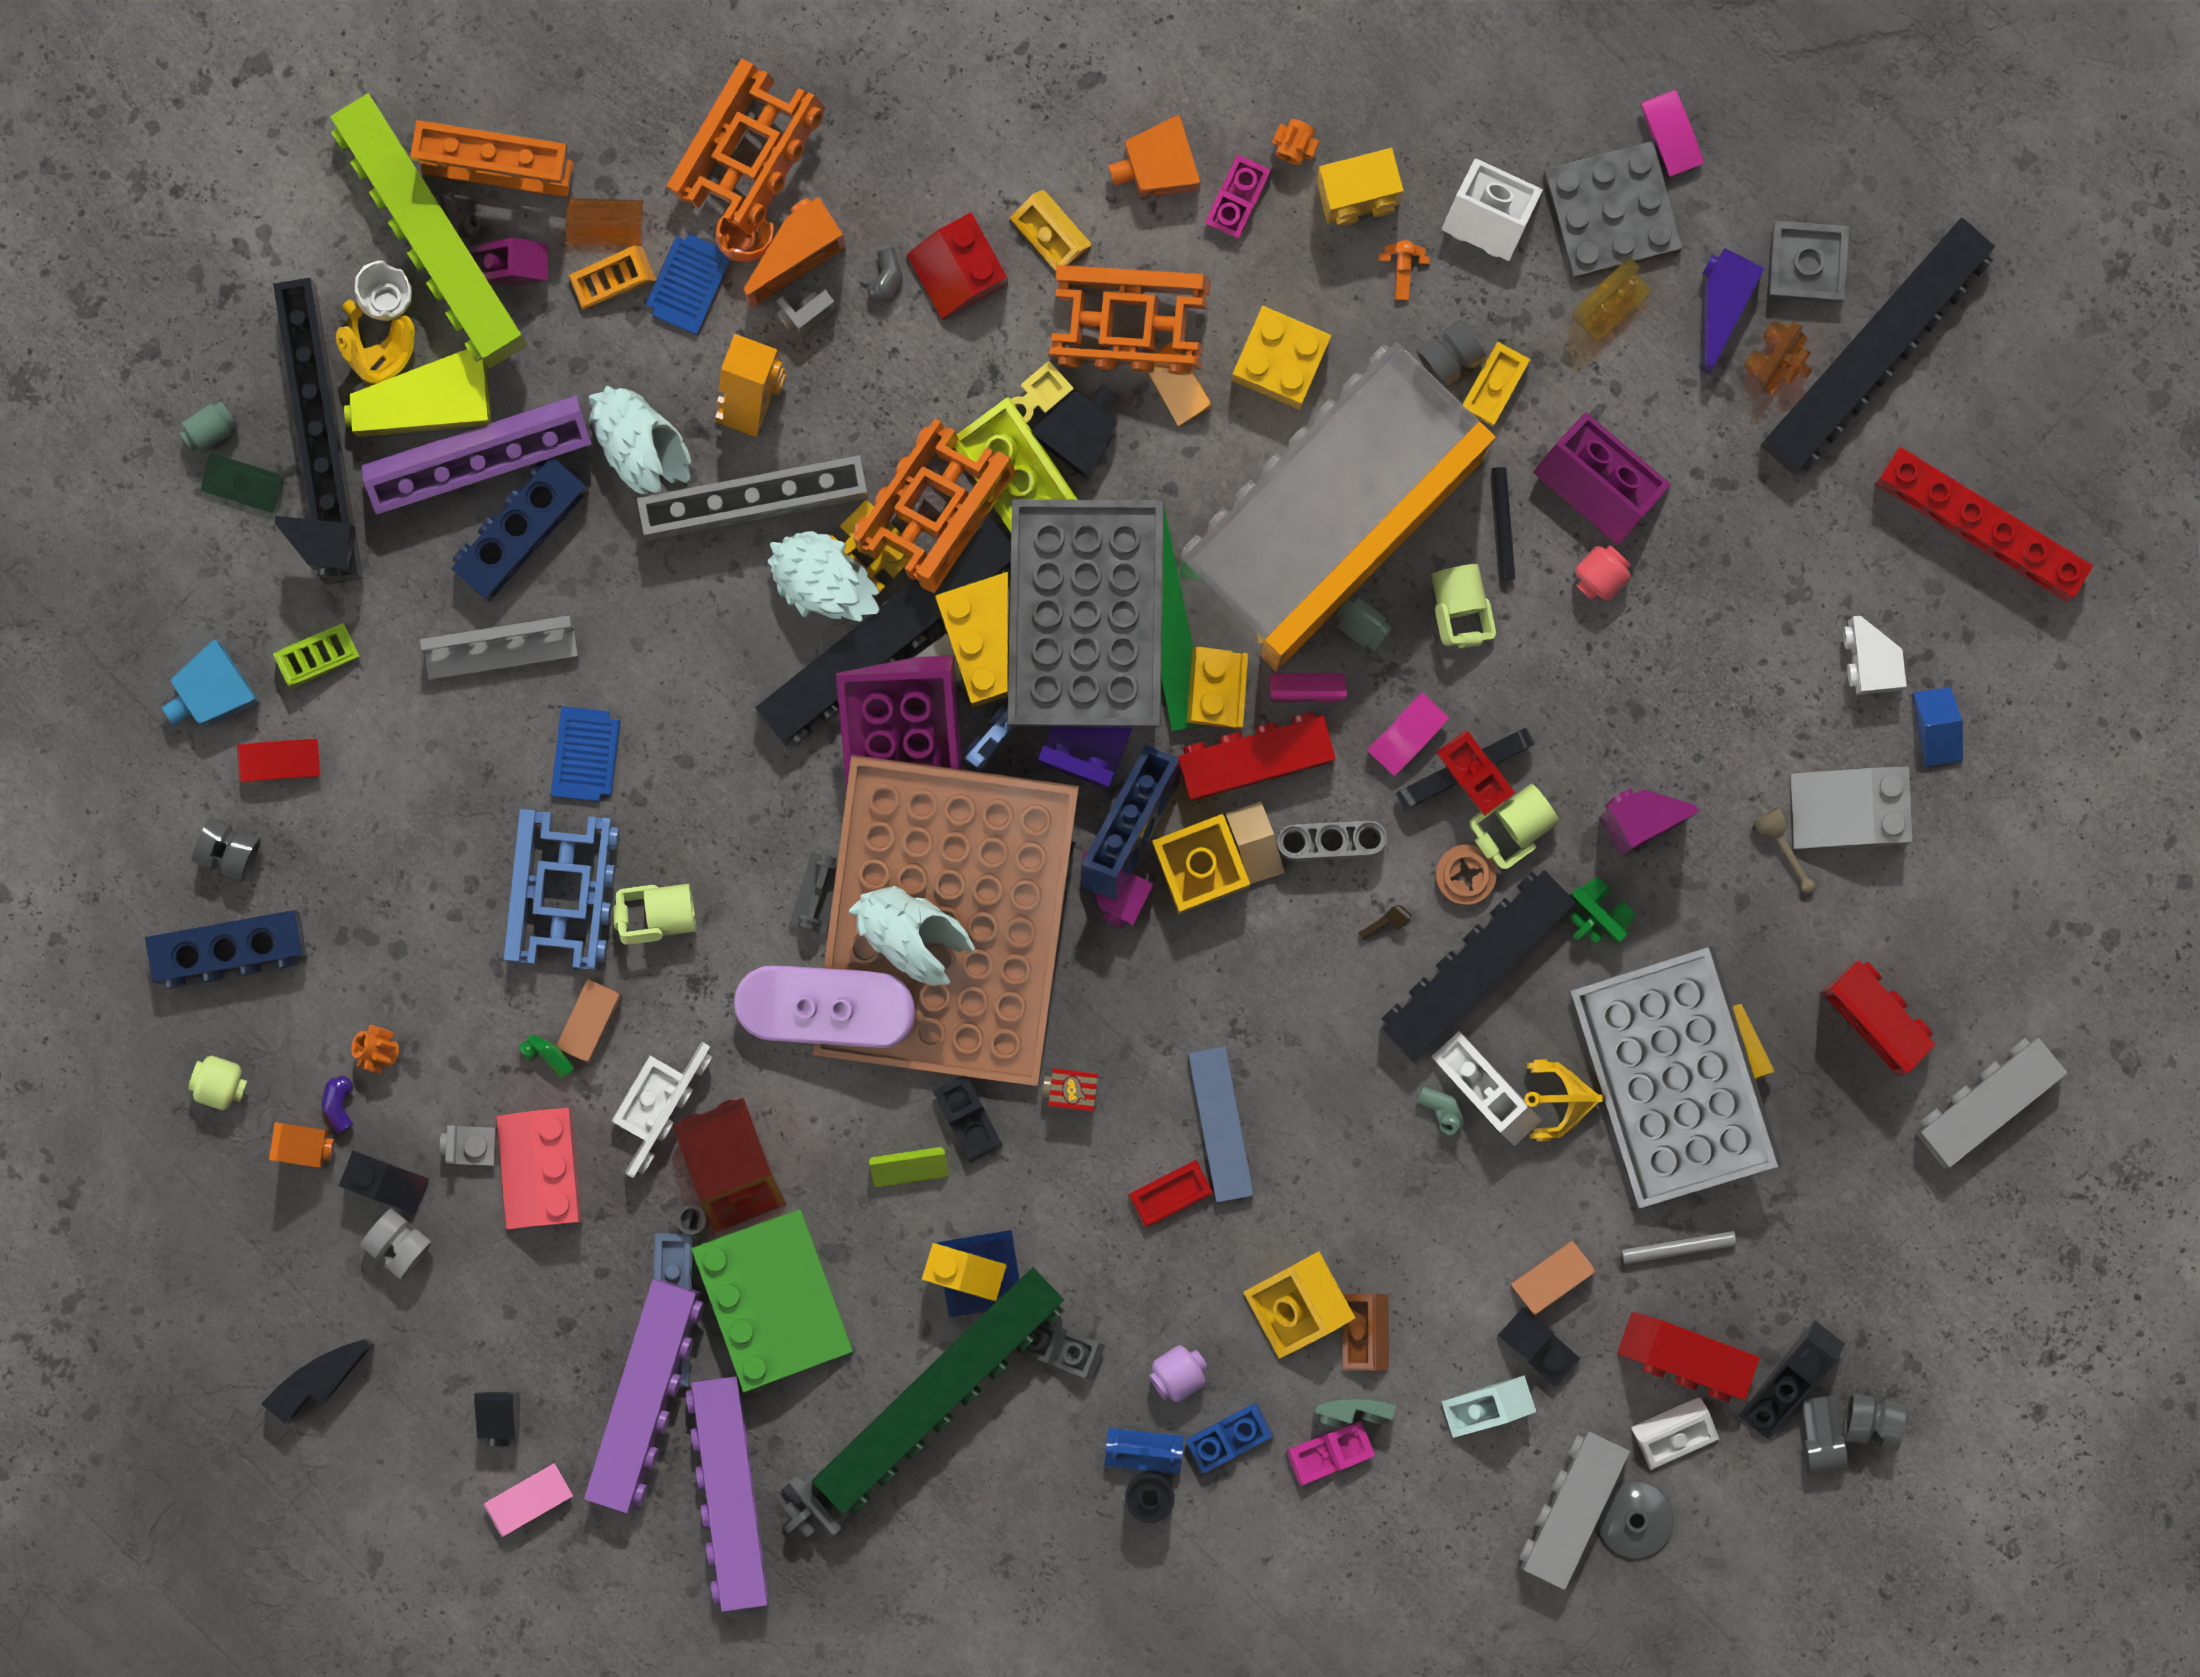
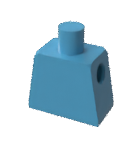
(209, 688)

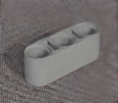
(1347, 831)

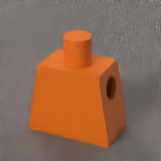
(1158, 161)

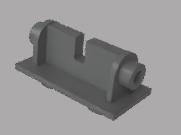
(816, 894)

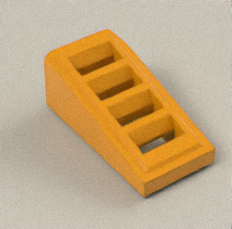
(641, 264)

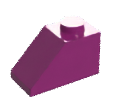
(512, 261)
(1129, 903)

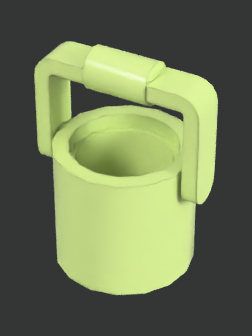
(1461, 594)
(1524, 818)
(667, 912)

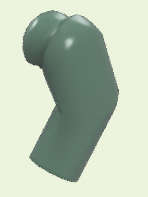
(1445, 1108)

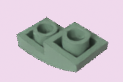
(1341, 1410)

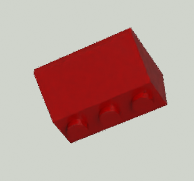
(1879, 1017)

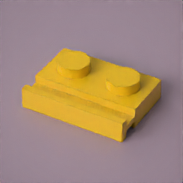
(1217, 687)

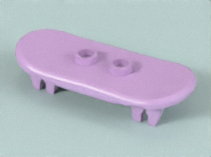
(825, 1006)

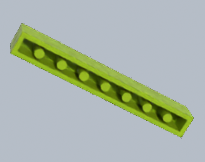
(428, 231)

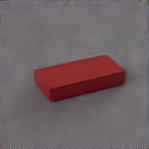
(1170, 1193)

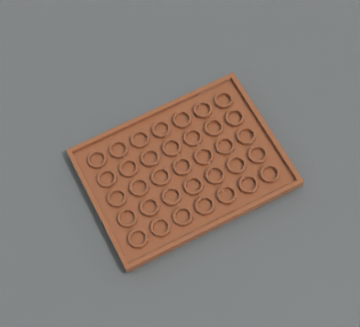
(993, 861)

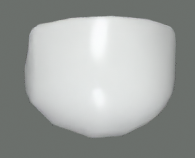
(382, 291)

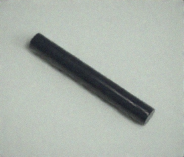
(1503, 524)

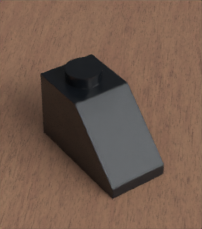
(321, 544)
(383, 1182)
(497, 1417)

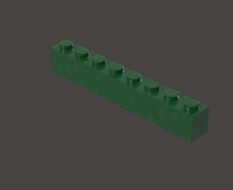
(938, 1390)

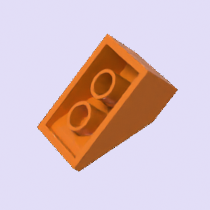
(800, 245)

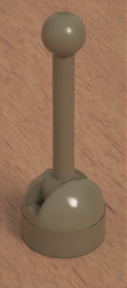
(1772, 826)

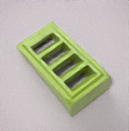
(297, 649)

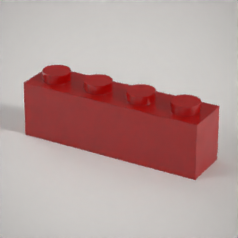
(1257, 757)

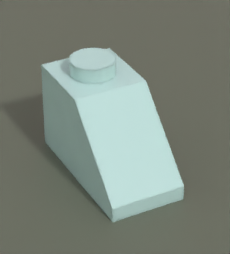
(1488, 1406)

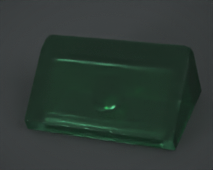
(241, 482)

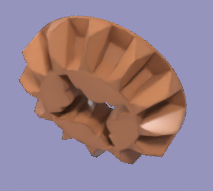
(1475, 859)

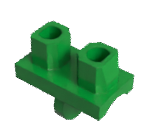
(1587, 900)

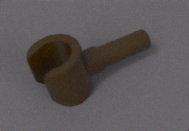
(1396, 916)

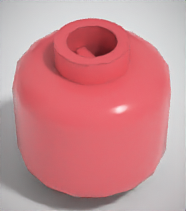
(1602, 573)

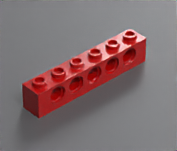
(1983, 524)

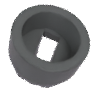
(686, 1219)

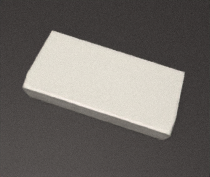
(1675, 1433)

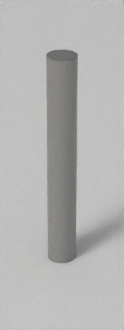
(1678, 1247)

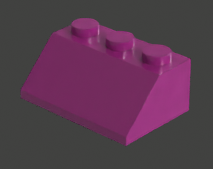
(1601, 478)
(1642, 817)

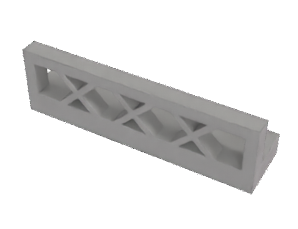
(500, 648)

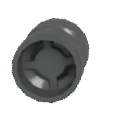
(1455, 352)
(238, 855)
(1874, 1421)

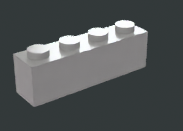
(1991, 1102)
(1574, 1509)

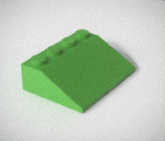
(772, 1300)

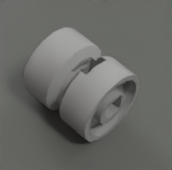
(396, 1243)

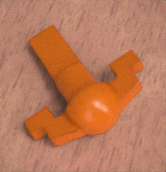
(1404, 250)

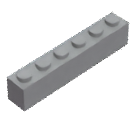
(752, 498)

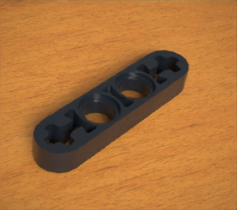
(1444, 780)

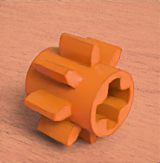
(1295, 142)
(375, 1049)

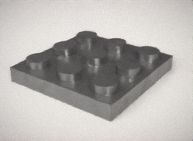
(1612, 209)

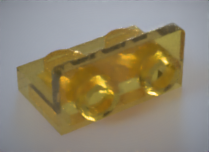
(1611, 300)

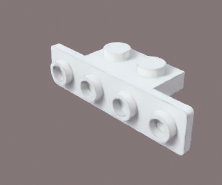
(652, 1101)

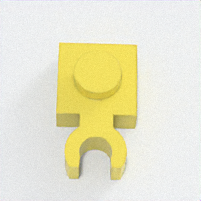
(1043, 390)

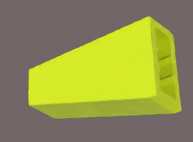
(429, 398)

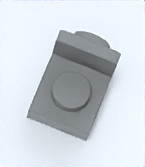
(812, 311)
(469, 1145)

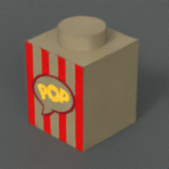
(1070, 1089)

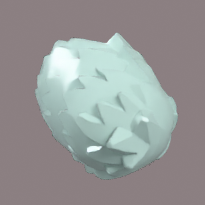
(638, 440)
(821, 577)
(900, 925)

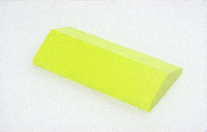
(1007, 432)

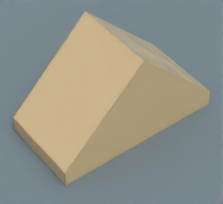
(1255, 842)

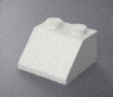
(1491, 209)

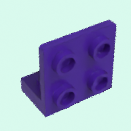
(1085, 752)

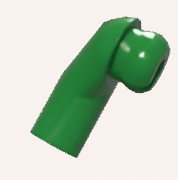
(549, 1052)

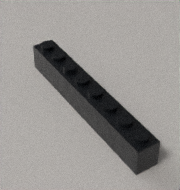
(1877, 346)
(315, 409)
(879, 639)

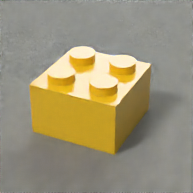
(1360, 187)
(1281, 357)
(1200, 864)

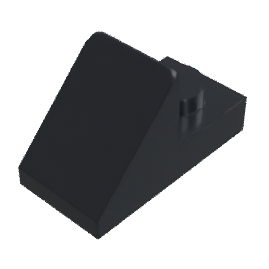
(1538, 1346)

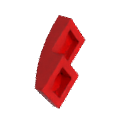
(278, 760)
(1475, 772)

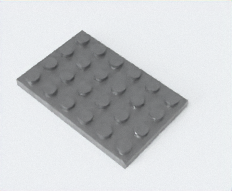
(1086, 613)
(1676, 1077)

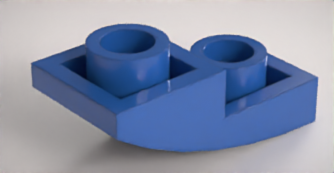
(1229, 1437)

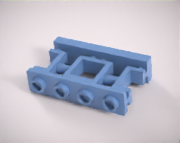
(533, 887)

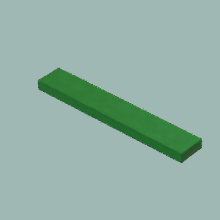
(1176, 641)

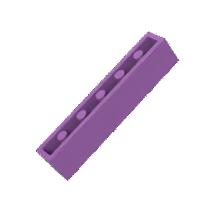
(476, 455)
(644, 1395)
(729, 1494)

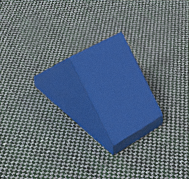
(1939, 726)

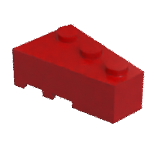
(1688, 1356)

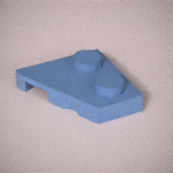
(984, 748)

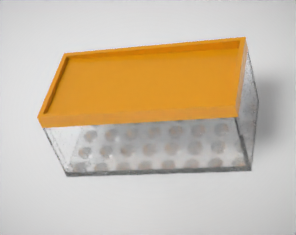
(1334, 504)

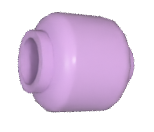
(1178, 1373)

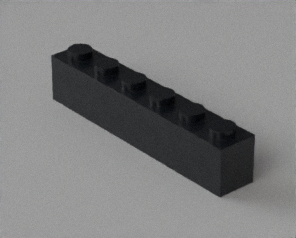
(1477, 966)

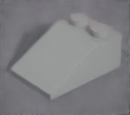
(1851, 808)

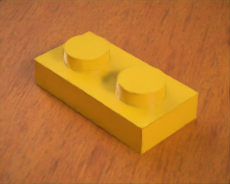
(1495, 383)

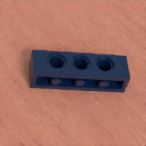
(516, 550)
(1130, 823)
(166, 949)

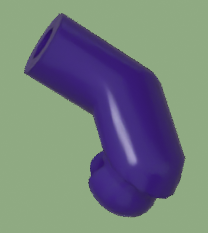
(333, 1101)

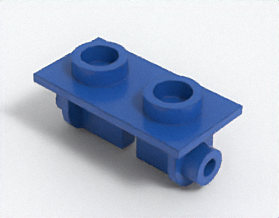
(1144, 1451)

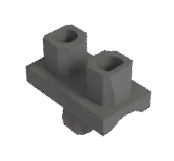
(808, 1512)

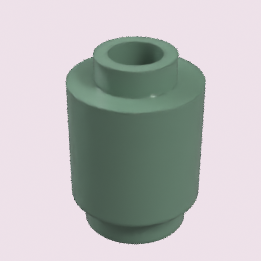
(208, 427)
(1363, 623)

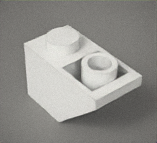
(1875, 658)

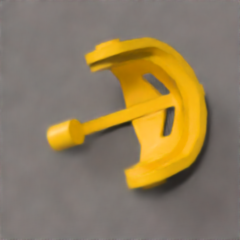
(394, 349)
(1580, 1099)

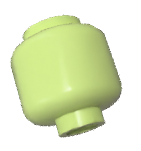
(217, 1082)

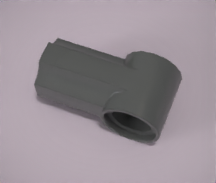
(1823, 1443)

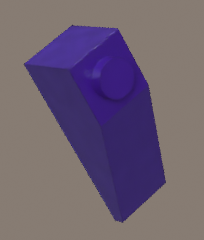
(1724, 298)

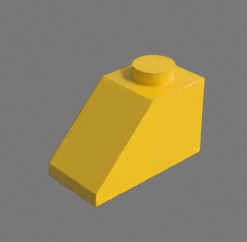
(964, 1272)

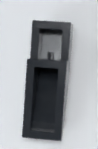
(316, 1379)

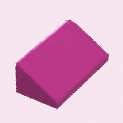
(1307, 687)

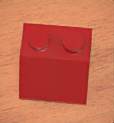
(957, 266)

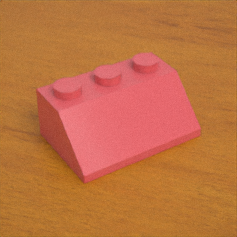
(539, 1168)

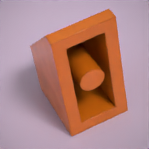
(301, 1145)

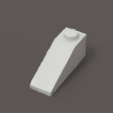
(1486, 1088)

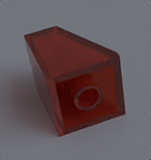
(728, 1164)

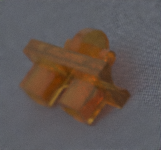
(1786, 359)

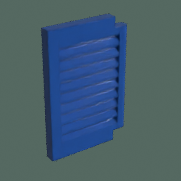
(688, 283)
(585, 754)

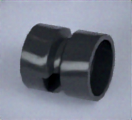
(1149, 1497)

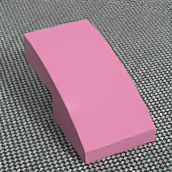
(528, 1500)

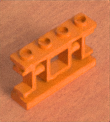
(721, 135)
(492, 159)
(1132, 289)
(957, 521)

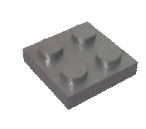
(1808, 261)

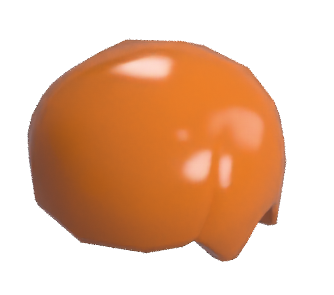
(740, 245)

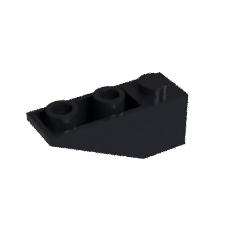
(1792, 1379)

